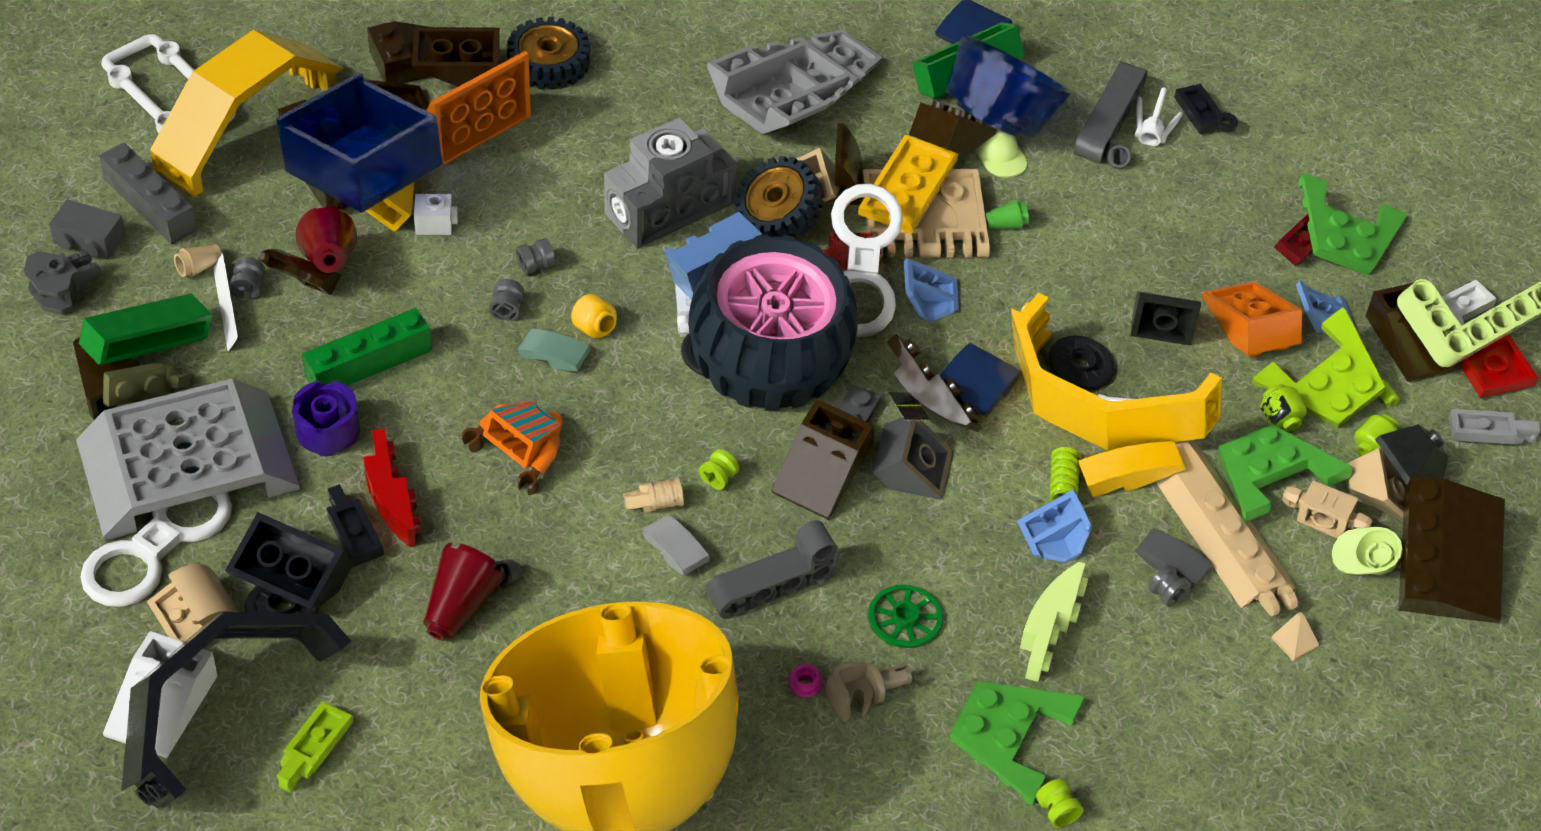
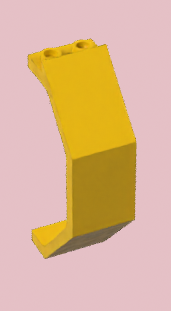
(218, 90)
(1104, 421)

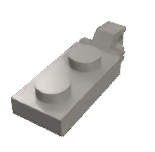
(1491, 427)

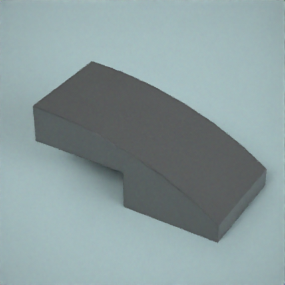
(1163, 550)

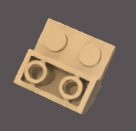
(190, 601)

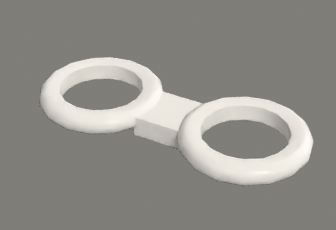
(865, 252)
(151, 546)

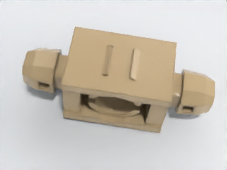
(1326, 509)

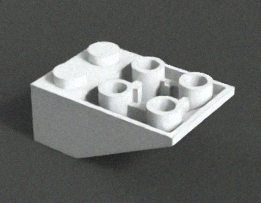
(179, 694)

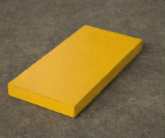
(914, 178)

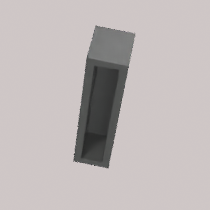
(148, 193)

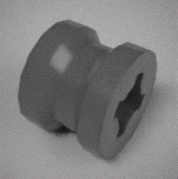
(1169, 585)

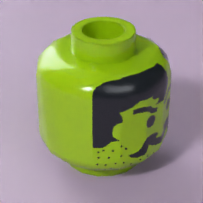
(1283, 407)

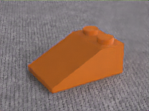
(1255, 317)

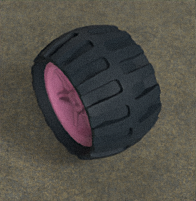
(773, 322)

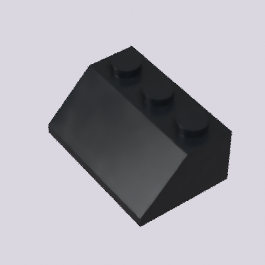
(290, 563)

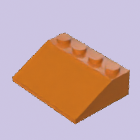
(483, 107)

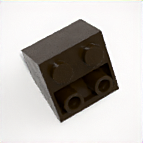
(950, 129)

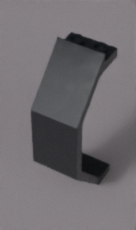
(142, 766)

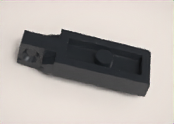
(353, 527)

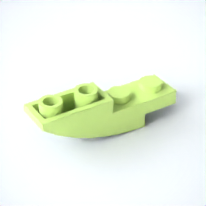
(1050, 616)

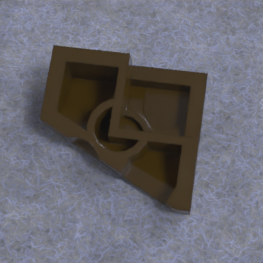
(301, 269)

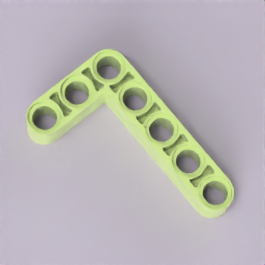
(1445, 336)

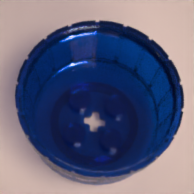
(1003, 88)

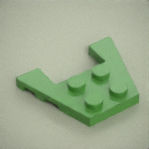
(1343, 237)
(1269, 457)
(997, 724)

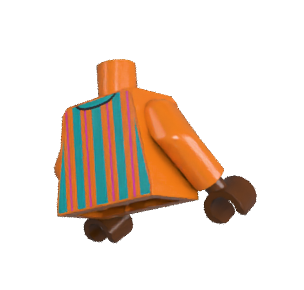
(523, 434)

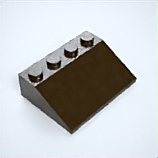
(1451, 551)

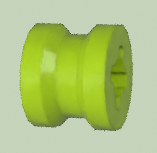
(719, 469)

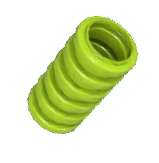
(1064, 472)

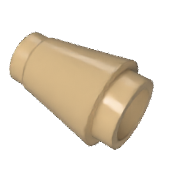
(196, 259)

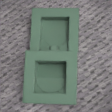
(558, 349)

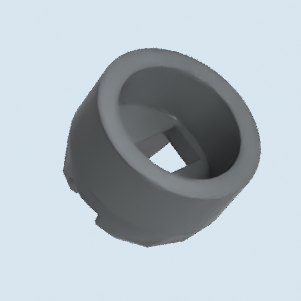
(1123, 156)
(512, 569)

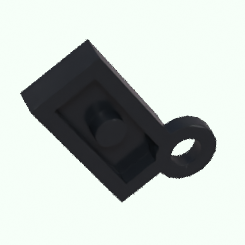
(1203, 111)

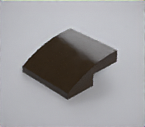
(847, 160)

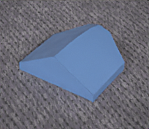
(930, 291)
(1319, 305)
(1057, 529)

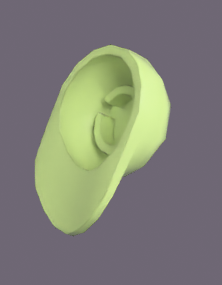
(1002, 155)
(1367, 551)

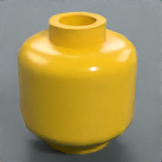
(594, 316)

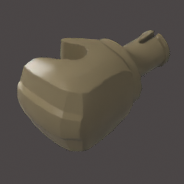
(862, 684)

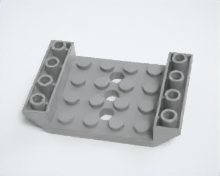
(138, 469)

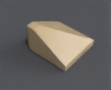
(1296, 637)

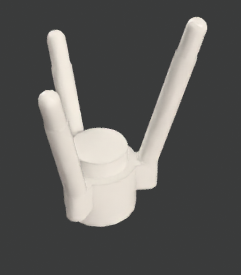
(1152, 130)

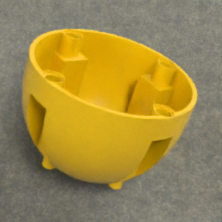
(614, 716)

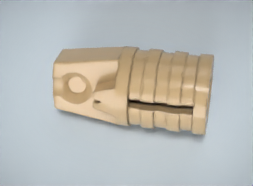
(655, 495)

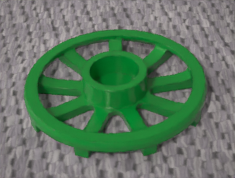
(905, 616)

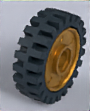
(555, 51)
(780, 197)

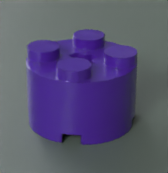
(325, 417)

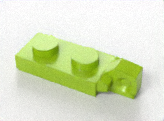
(312, 744)

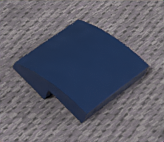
(968, 19)
(981, 377)

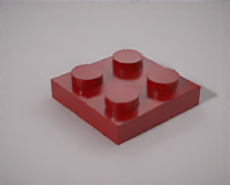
(1499, 369)

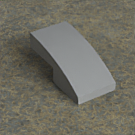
(677, 544)

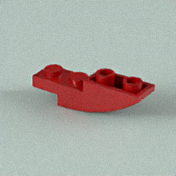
(390, 491)

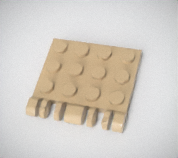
(952, 215)

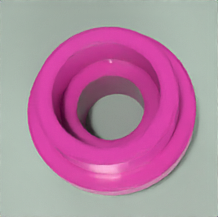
(805, 672)

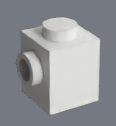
(434, 214)

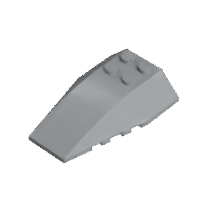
(790, 80)

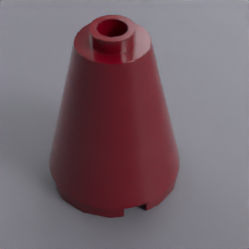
(326, 237)
(459, 589)

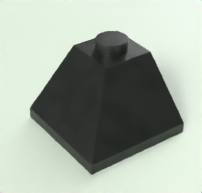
(1164, 318)
(1415, 452)

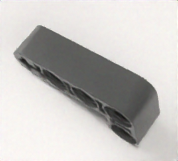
(775, 575)

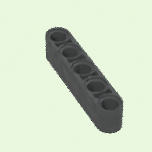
(1110, 111)

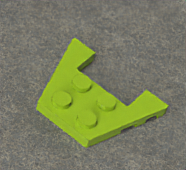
(1340, 383)

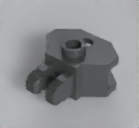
(59, 278)

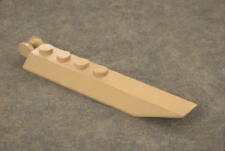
(1222, 534)

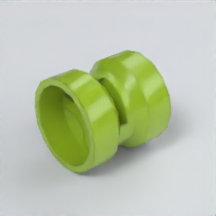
(1057, 799)

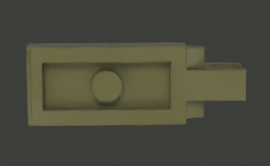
(142, 383)

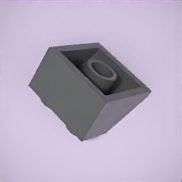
(912, 459)

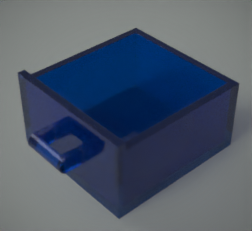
(359, 142)

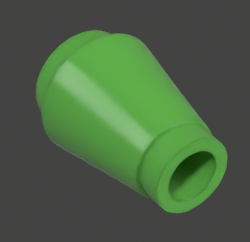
(1009, 216)

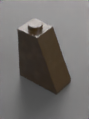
(93, 377)

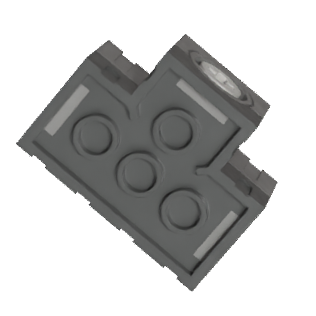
(668, 182)

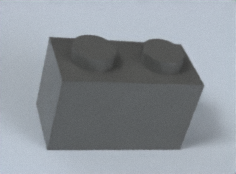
(87, 229)

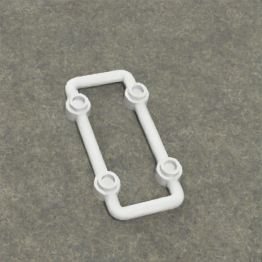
(121, 78)

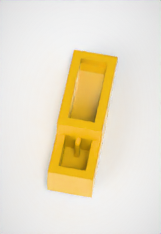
(1131, 467)

